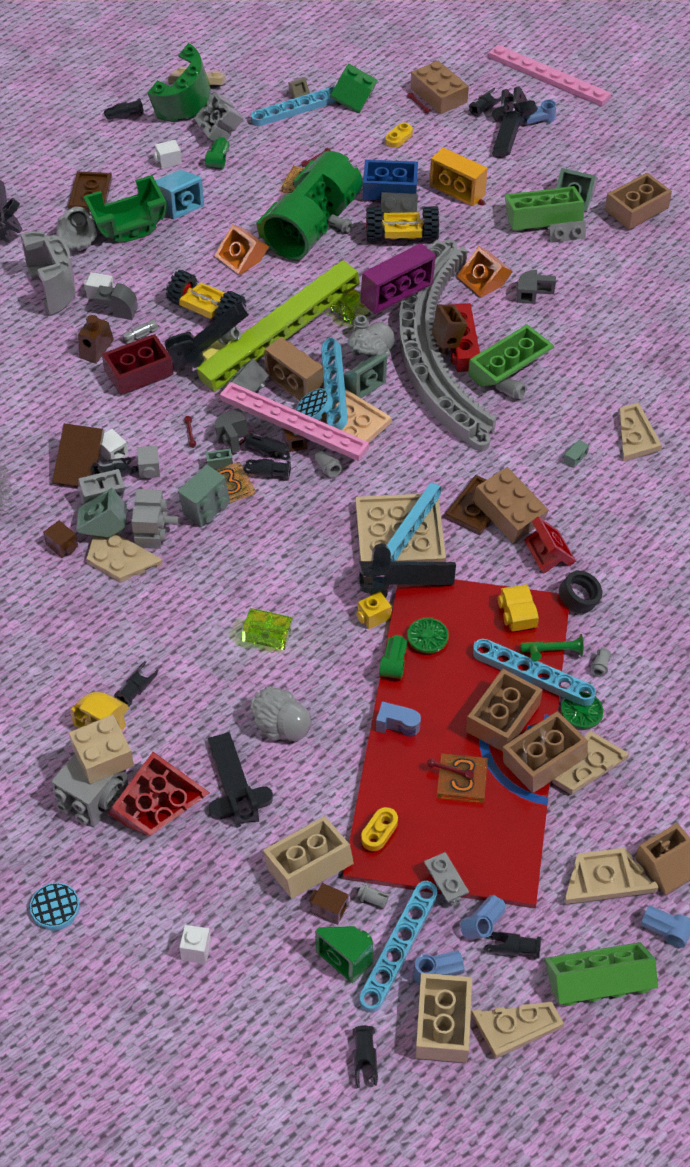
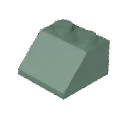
(583, 182)
(366, 376)
(103, 515)

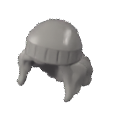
(77, 228)
(373, 340)
(280, 715)

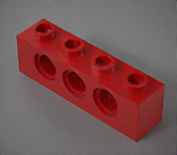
(469, 344)

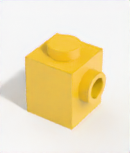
(374, 610)

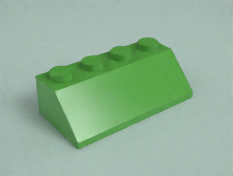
(544, 208)
(508, 356)
(601, 973)

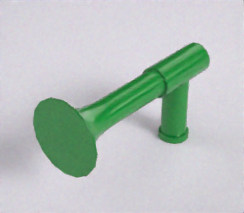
(537, 647)

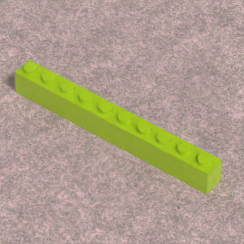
(280, 323)

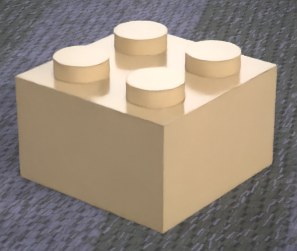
(101, 749)

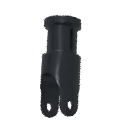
(484, 102)
(124, 109)
(267, 446)
(113, 464)
(268, 468)
(134, 685)
(514, 945)
(365, 1052)

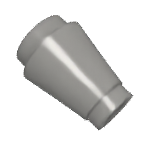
(512, 388)
(329, 465)

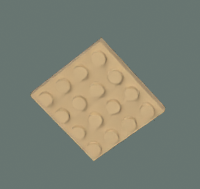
(381, 517)

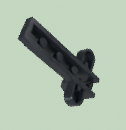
(510, 119)
(7, 210)
(188, 349)
(401, 572)
(234, 784)

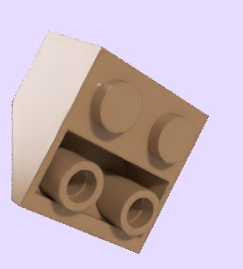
(667, 858)

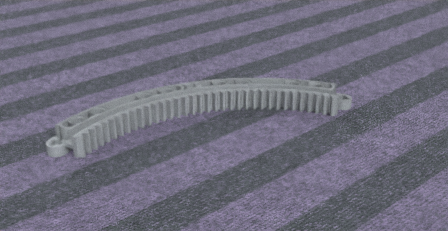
(424, 360)

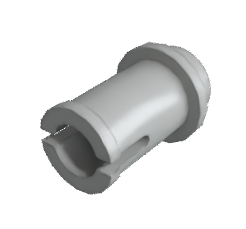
(344, 225)
(361, 322)
(231, 335)
(599, 667)
(372, 895)

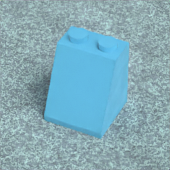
(182, 192)

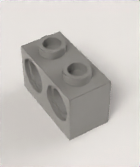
(95, 485)

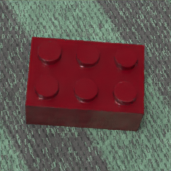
(137, 364)

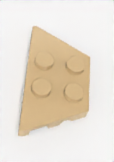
(120, 557)
(607, 876)

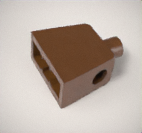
(448, 327)
(94, 339)

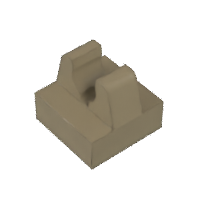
(298, 87)

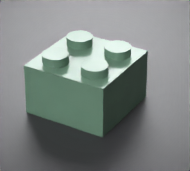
(204, 496)

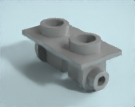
(567, 231)
(446, 878)

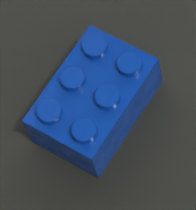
(389, 177)

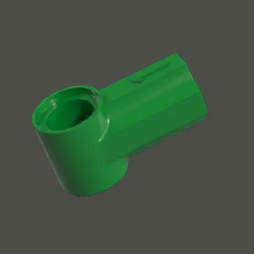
(217, 156)
(393, 662)

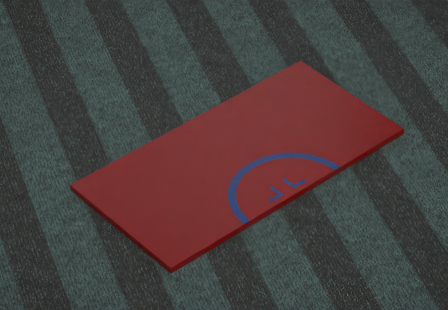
(491, 842)

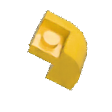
(97, 706)

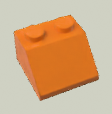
(240, 249)
(484, 272)

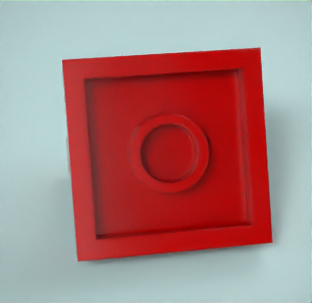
(548, 546)

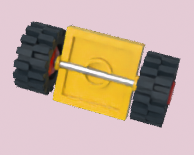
(402, 224)
(201, 297)

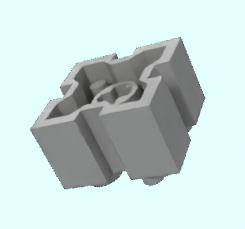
(218, 117)
(150, 518)

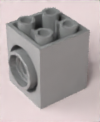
(86, 800)

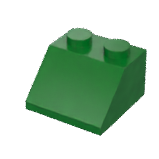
(353, 88)
(345, 950)

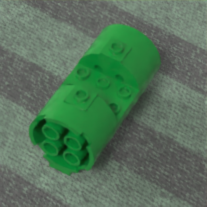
(301, 217)

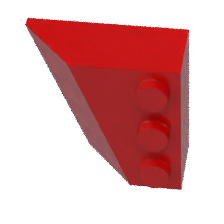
(156, 796)

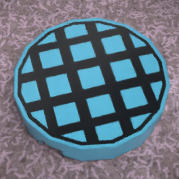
(315, 403)
(54, 906)

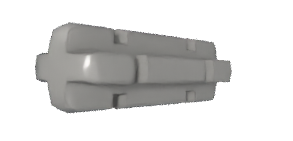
(140, 331)

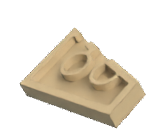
(214, 77)
(637, 433)
(600, 759)
(516, 1027)

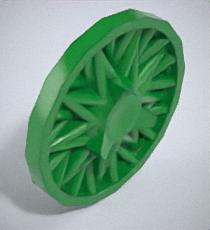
(427, 635)
(582, 716)

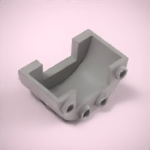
(51, 261)

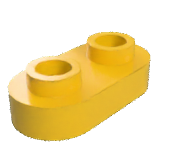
(399, 135)
(377, 830)

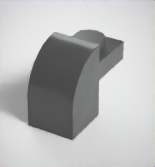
(532, 284)
(120, 298)
(230, 427)

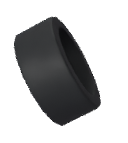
(573, 601)

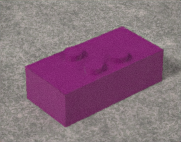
(397, 278)

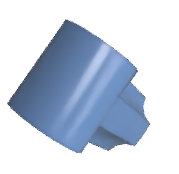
(544, 113)
(484, 918)
(674, 928)
(442, 964)

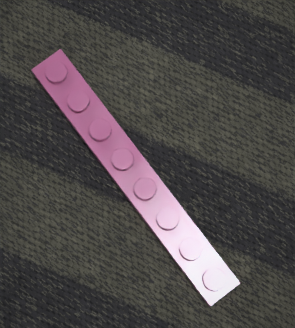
(550, 75)
(294, 421)

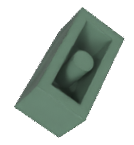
(576, 453)
(219, 458)

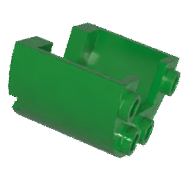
(188, 92)
(131, 216)

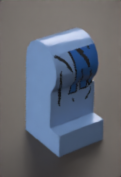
(398, 719)

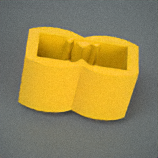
(518, 607)

